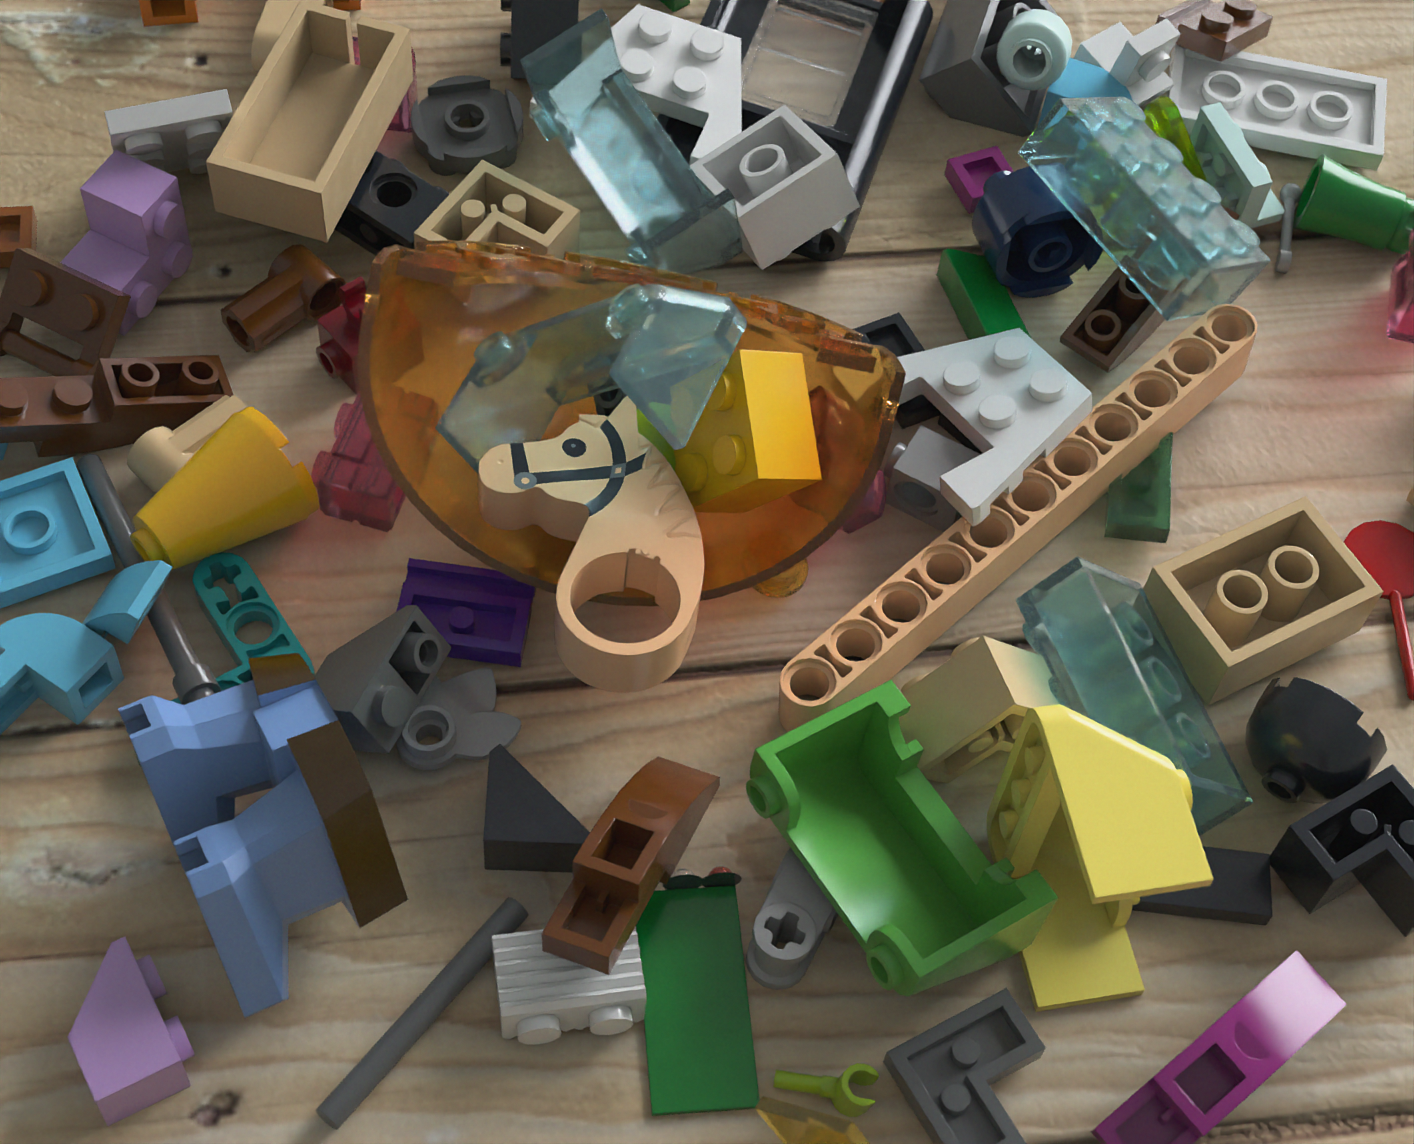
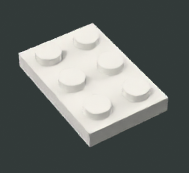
(171, 131)

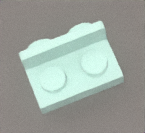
(1234, 168)

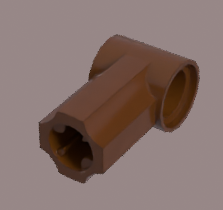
(295, 289)

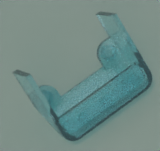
(627, 153)
(648, 340)

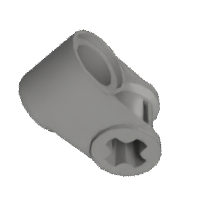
(794, 915)

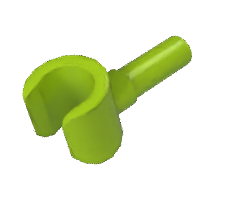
(833, 1087)

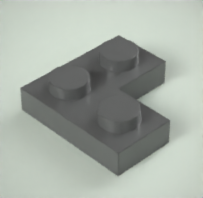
(954, 1063)

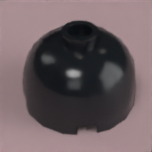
(1310, 742)

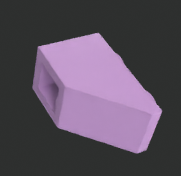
(122, 1040)

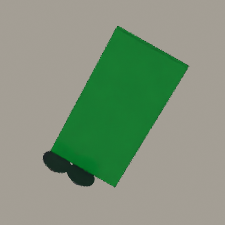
(696, 997)

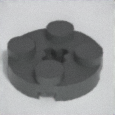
(458, 149)

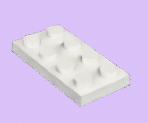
(1286, 104)

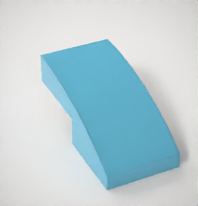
(128, 600)

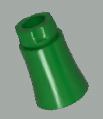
(1354, 208)

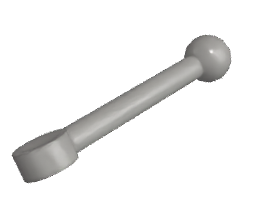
(1289, 195)

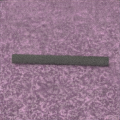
(419, 1016)

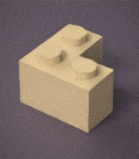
(503, 210)
(973, 705)

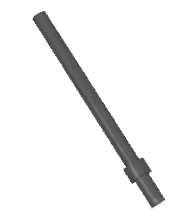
(191, 678)

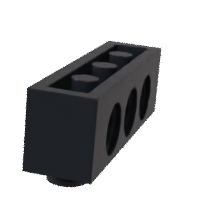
(388, 206)

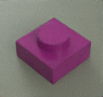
(970, 172)

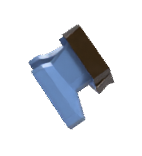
(291, 850)

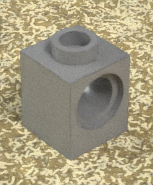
(916, 480)

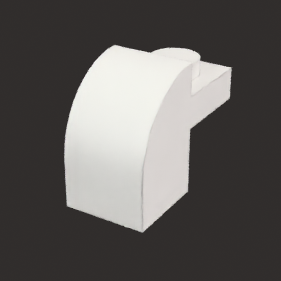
(1135, 60)

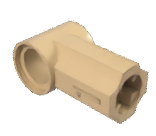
(163, 452)

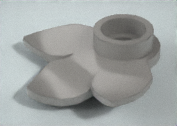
(463, 719)

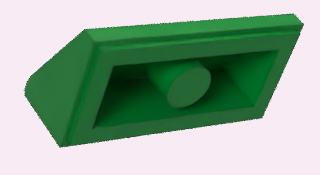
(977, 295)

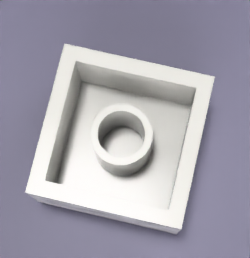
(782, 183)

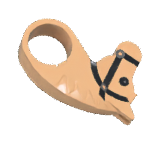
(631, 530)

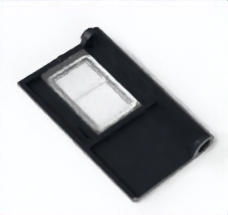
(834, 68)

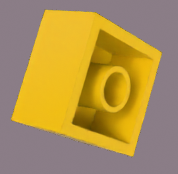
(751, 436)

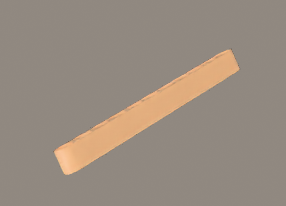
(1051, 496)

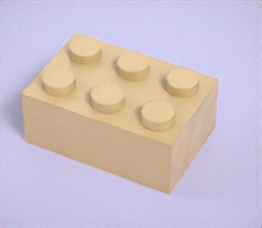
(1260, 598)

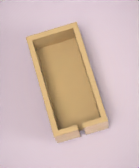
(311, 121)

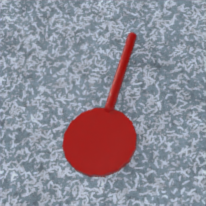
(1388, 556)

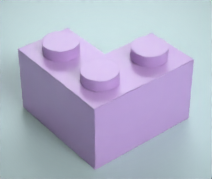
(135, 232)

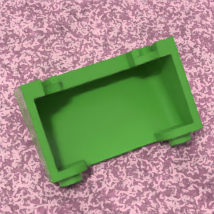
(892, 848)

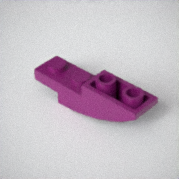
(1226, 1060)

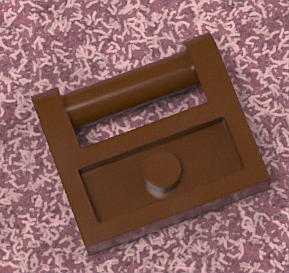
(63, 303)

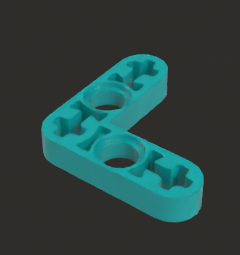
(252, 606)

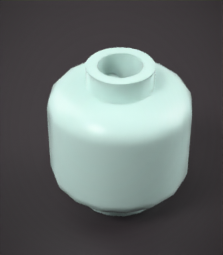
(1034, 49)

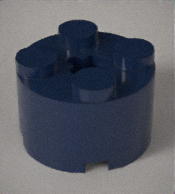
(1030, 235)

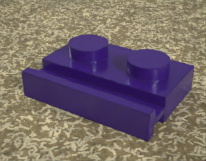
(473, 609)

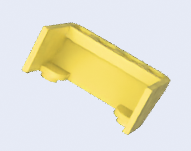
(1102, 831)

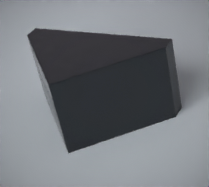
(525, 822)

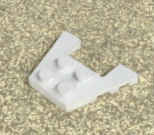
(683, 72)
(1005, 401)

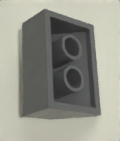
(965, 72)

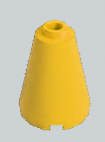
(226, 495)

